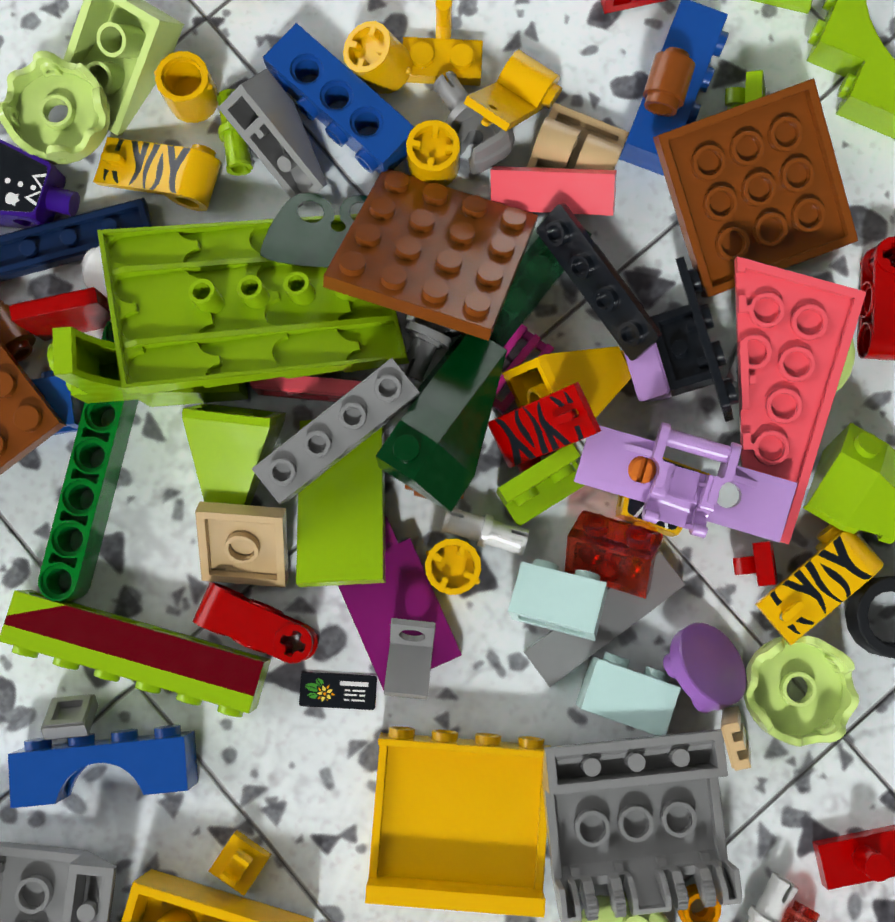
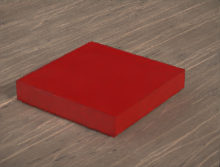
(79, 309)

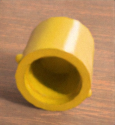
(377, 57)
(187, 86)
(433, 152)
(453, 566)

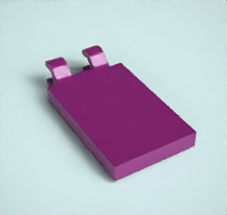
(403, 596)

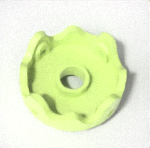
(37, 90)
(829, 696)

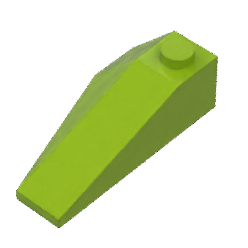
(856, 485)

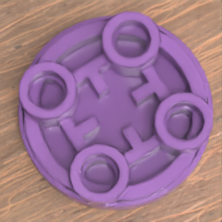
(706, 667)

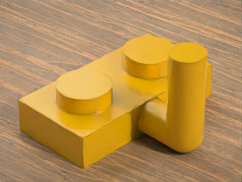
(442, 54)

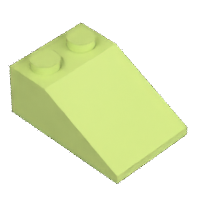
(122, 49)

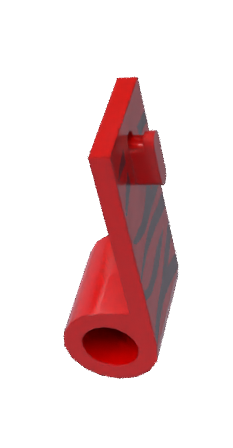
(543, 426)

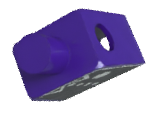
(31, 190)

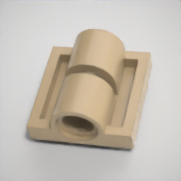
(576, 142)

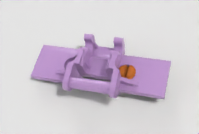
(681, 496)

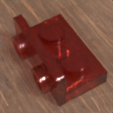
(613, 550)

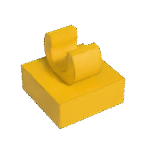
(240, 862)

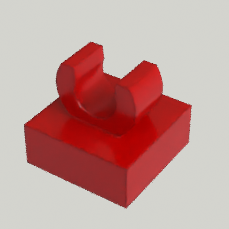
(761, 563)

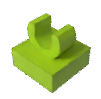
(753, 90)

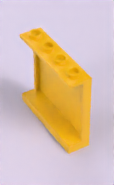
(458, 823)

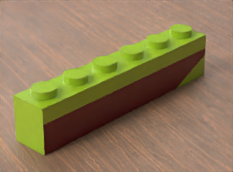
(135, 651)

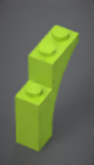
(852, 49)

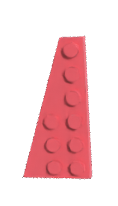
(789, 366)

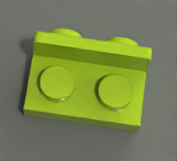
(541, 485)

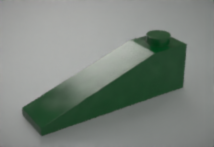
(444, 429)

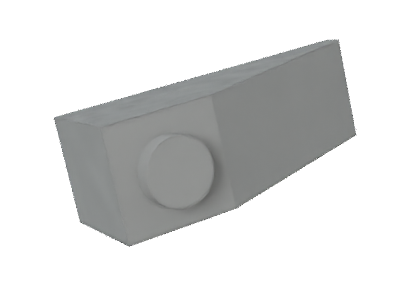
(275, 133)

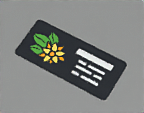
(338, 690)

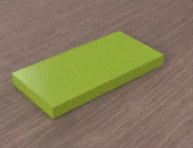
(344, 521)

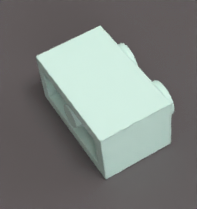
(558, 599)
(627, 695)

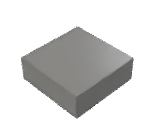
(69, 717)

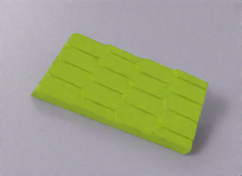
(213, 312)

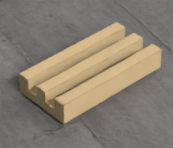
(735, 739)

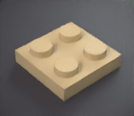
(242, 544)

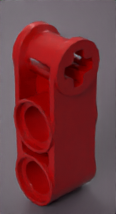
(877, 314)
(254, 624)

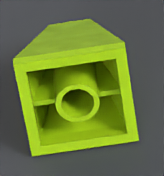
(227, 446)

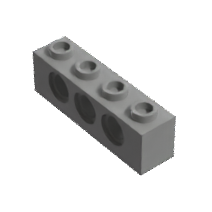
(336, 432)

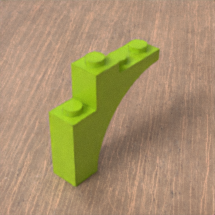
(93, 374)

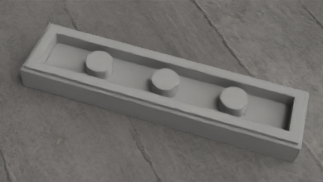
(561, 653)

